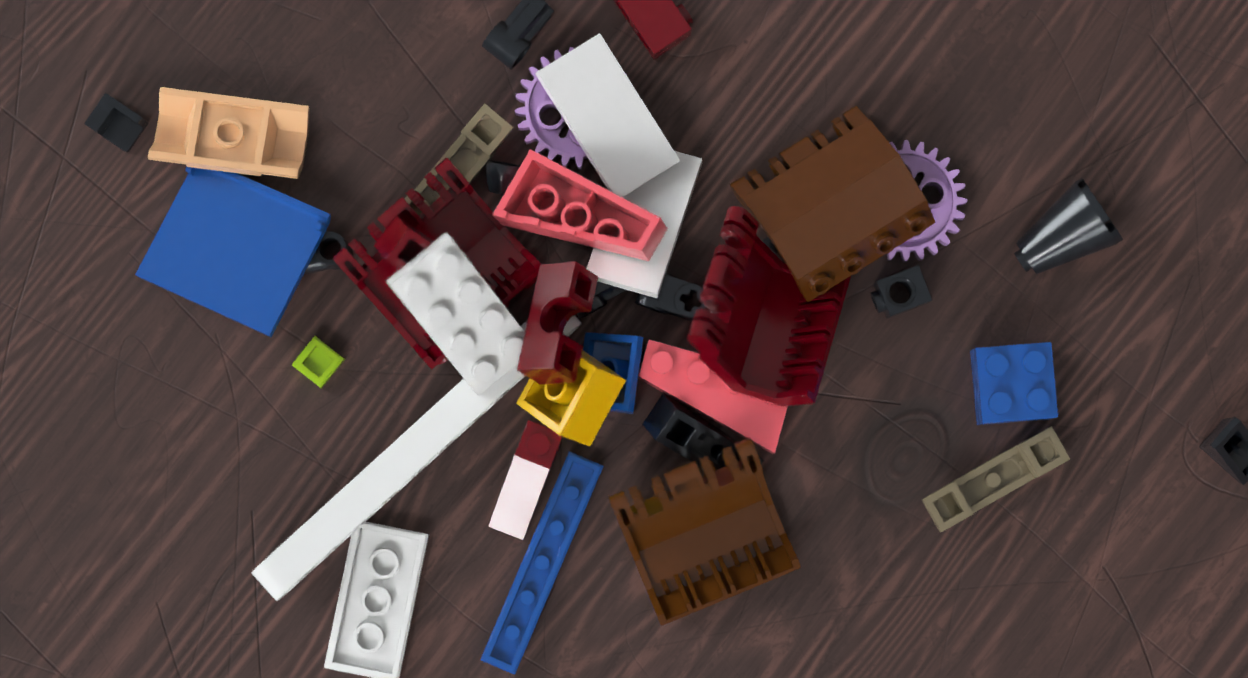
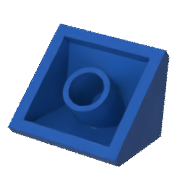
(622, 356)

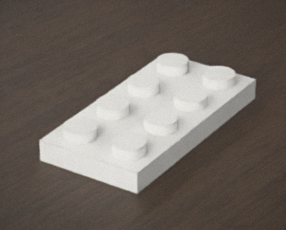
(460, 313)

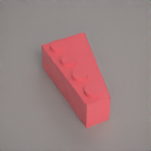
(571, 208)
(693, 383)

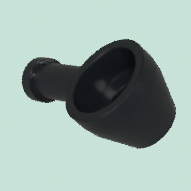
(500, 175)

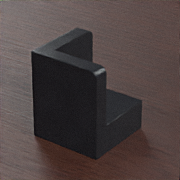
(116, 123)

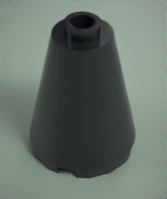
(1067, 231)

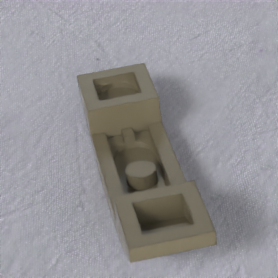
(470, 151)
(995, 479)

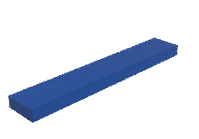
(541, 563)

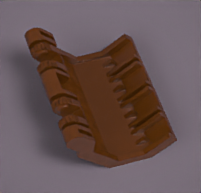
(836, 203)
(705, 534)

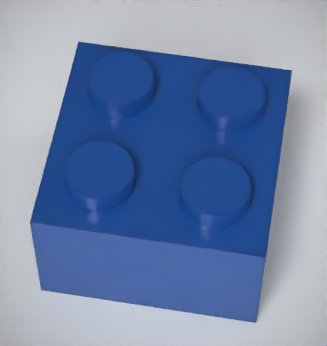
(1014, 383)

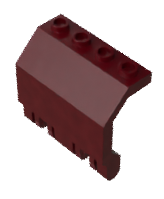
(473, 229)
(758, 323)

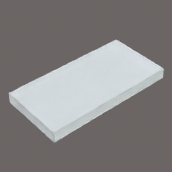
(607, 116)
(667, 198)
(376, 601)

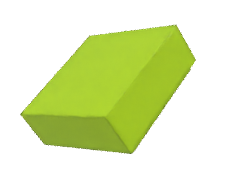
(318, 362)

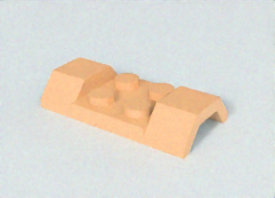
(230, 133)

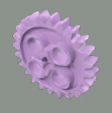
(536, 101)
(943, 211)

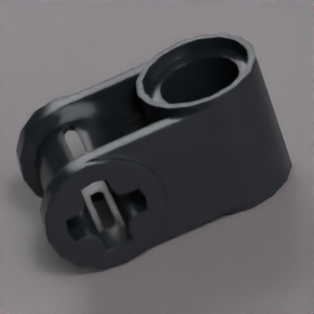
(671, 298)

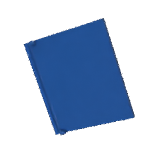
(234, 247)

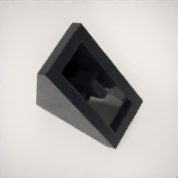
(1229, 448)

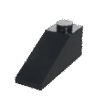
(688, 433)

